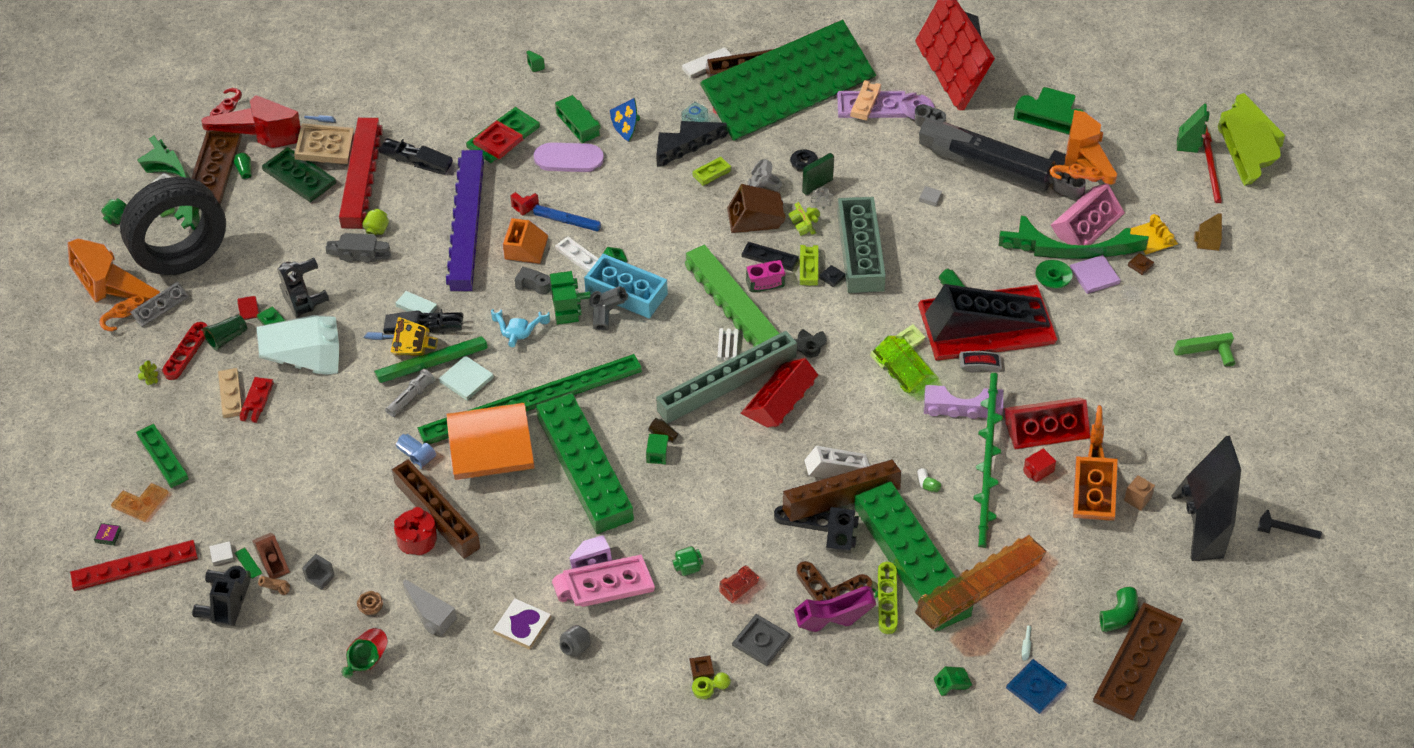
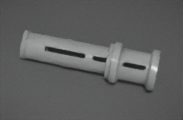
(415, 387)

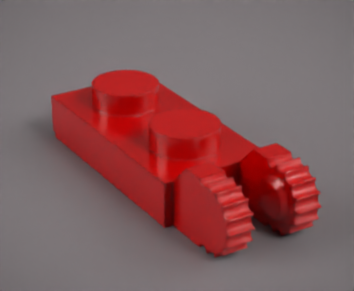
(256, 398)

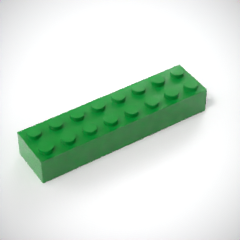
(585, 463)
(905, 543)

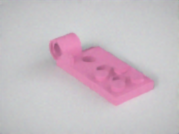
(571, 582)

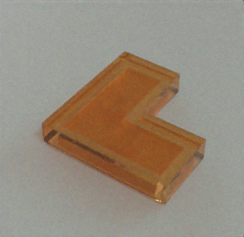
(141, 506)

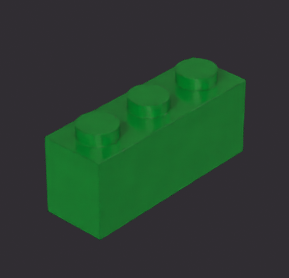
(577, 119)

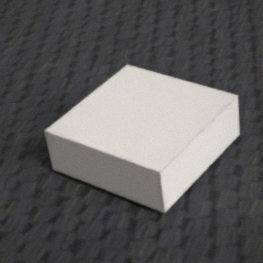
(221, 553)

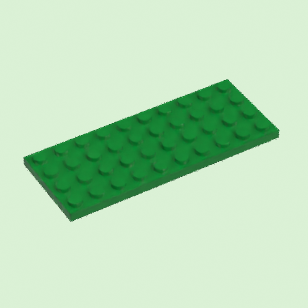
(787, 79)

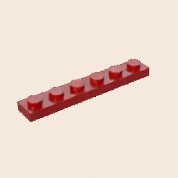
(133, 565)

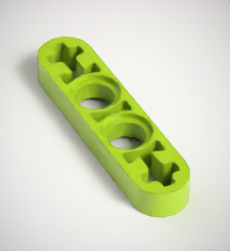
(890, 598)

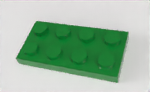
(515, 120)

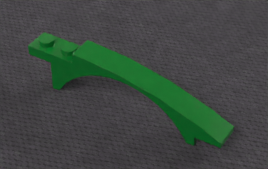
(167, 161)
(1031, 239)

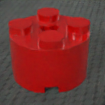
(415, 531)

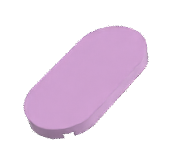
(568, 157)

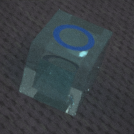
(695, 112)

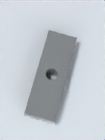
(150, 309)

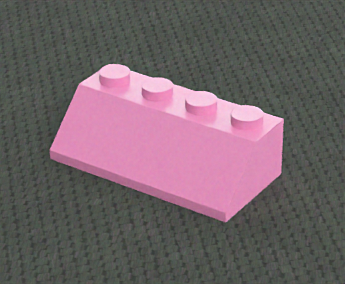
(1088, 216)

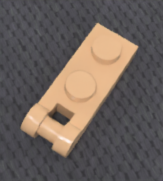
(865, 100)

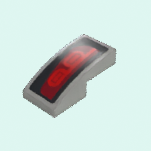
(977, 360)

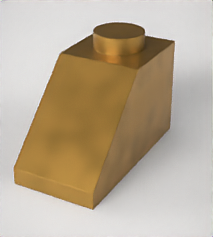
(1209, 233)

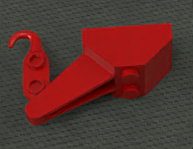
(267, 120)

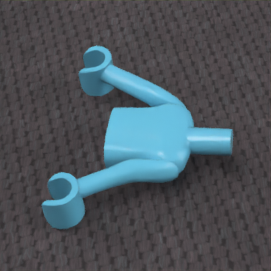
(518, 328)

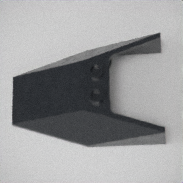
(1212, 500)

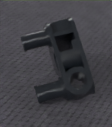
(294, 287)
(225, 595)

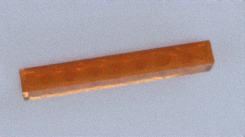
(979, 582)

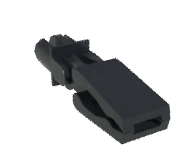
(423, 157)
(435, 322)

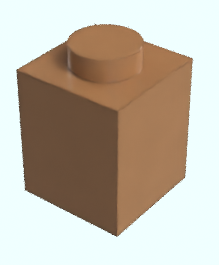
(1139, 492)

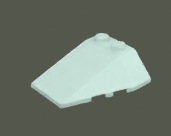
(303, 342)

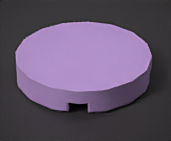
(911, 101)

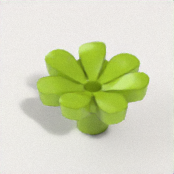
(148, 373)

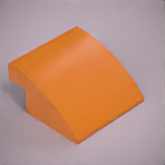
(489, 441)

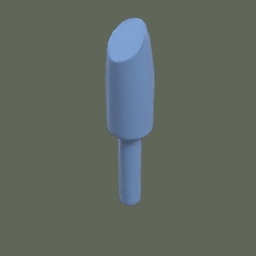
(321, 118)
(377, 336)

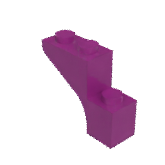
(841, 610)

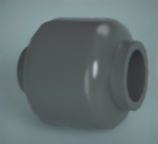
(575, 640)

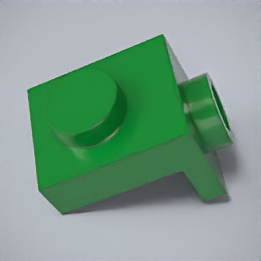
(952, 678)

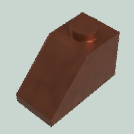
(271, 555)

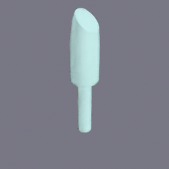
(1026, 646)

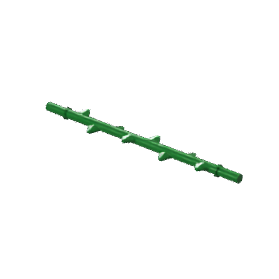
(986, 466)

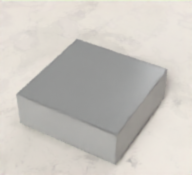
(930, 196)

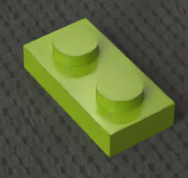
(711, 171)

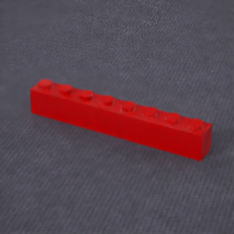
(360, 173)

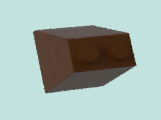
(755, 210)

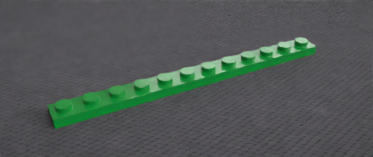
(573, 384)

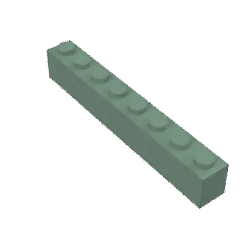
(726, 377)

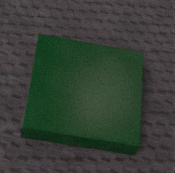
(818, 173)

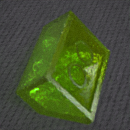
(904, 364)

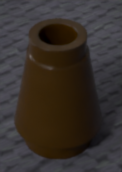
(660, 427)

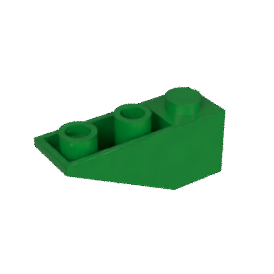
(1191, 131)

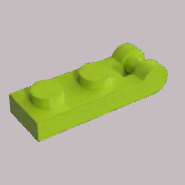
(808, 265)

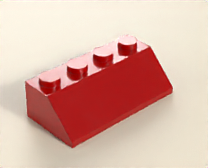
(781, 393)
(1048, 422)

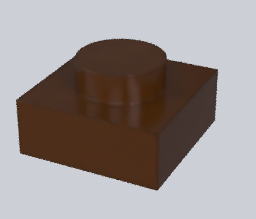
(1140, 264)
(701, 667)

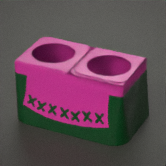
(758, 279)

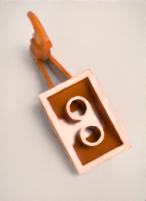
(1084, 154)
(101, 277)
(1095, 479)

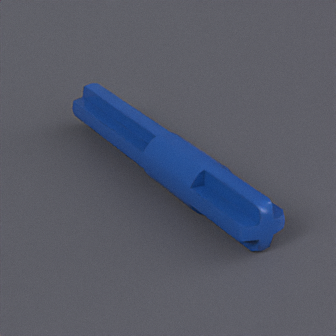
(567, 218)

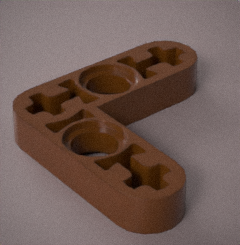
(829, 593)

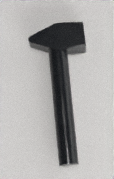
(1267, 522)

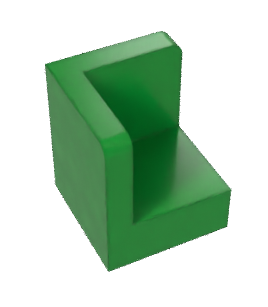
(657, 449)

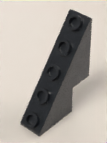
(691, 138)

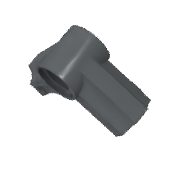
(603, 305)

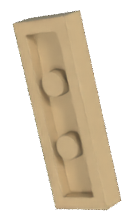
(230, 392)

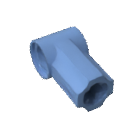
(418, 453)

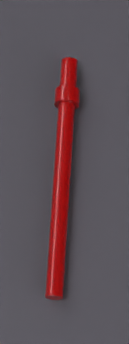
(1211, 166)

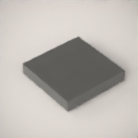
(761, 639)

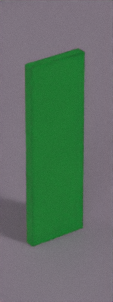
(248, 562)

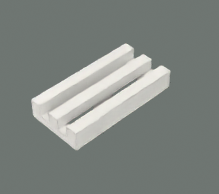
(728, 333)

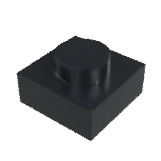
(832, 276)

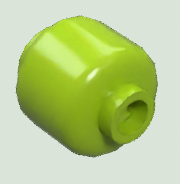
(375, 222)

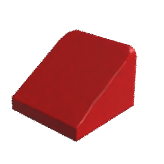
(248, 307)

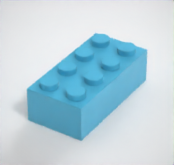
(643, 288)

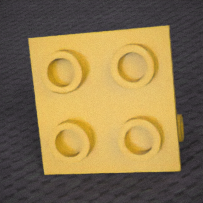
(1158, 234)

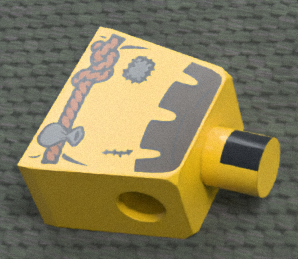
(411, 339)

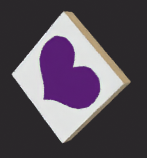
(522, 623)

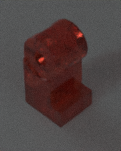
(738, 583)

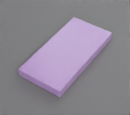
(886, 104)

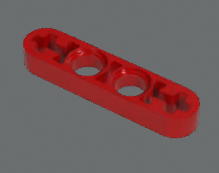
(183, 350)

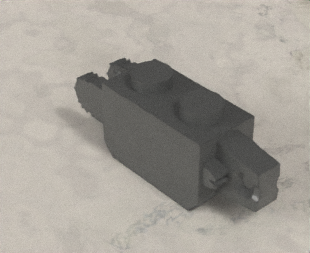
(358, 248)

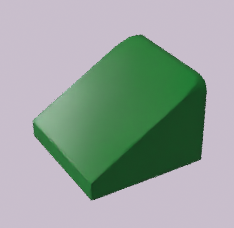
(535, 61)
(616, 253)

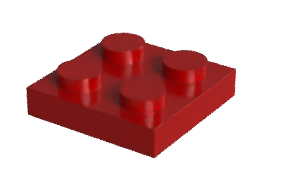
(498, 139)

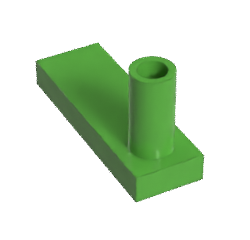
(1213, 342)

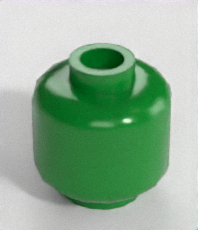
(113, 211)
(687, 561)

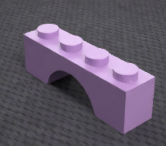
(940, 402)

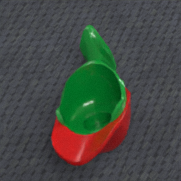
(365, 651)

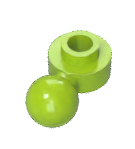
(720, 681)

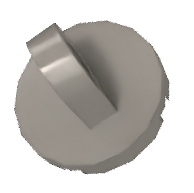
(763, 177)

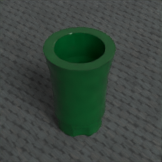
(224, 331)

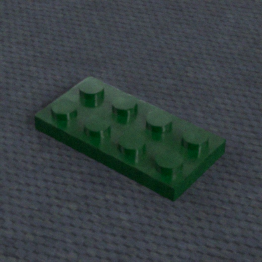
(299, 175)

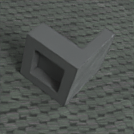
(318, 571)

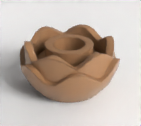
(364, 601)

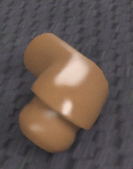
(281, 586)

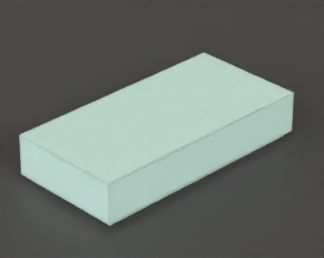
(412, 302)

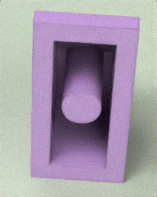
(591, 552)

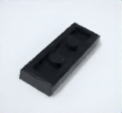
(765, 254)

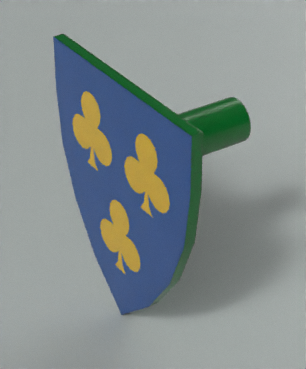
(625, 118)

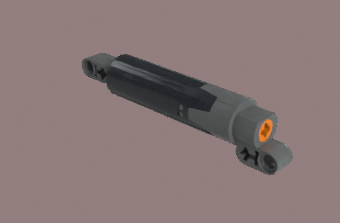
(991, 154)

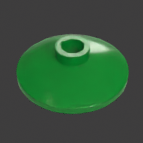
(1053, 273)

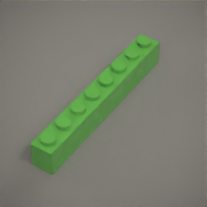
(729, 296)

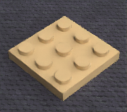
(324, 143)

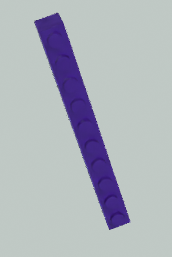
(466, 221)

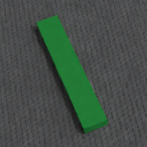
(430, 359)

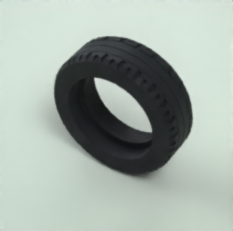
(158, 198)

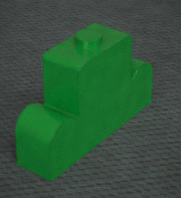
(1050, 111)

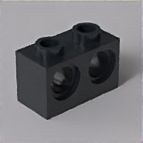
(835, 530)

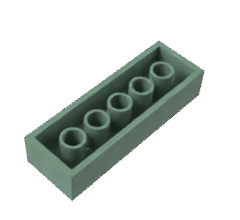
(861, 245)

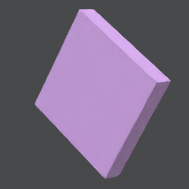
(1095, 274)

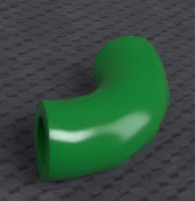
(1123, 612)

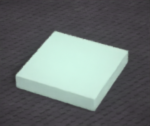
(466, 378)

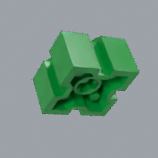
(566, 297)

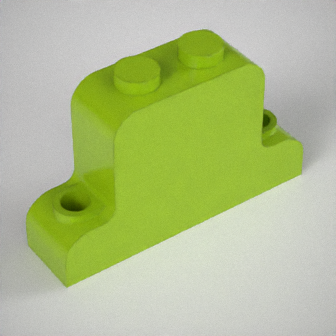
(1250, 113)
(1249, 146)

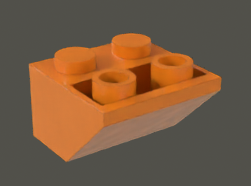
(524, 241)

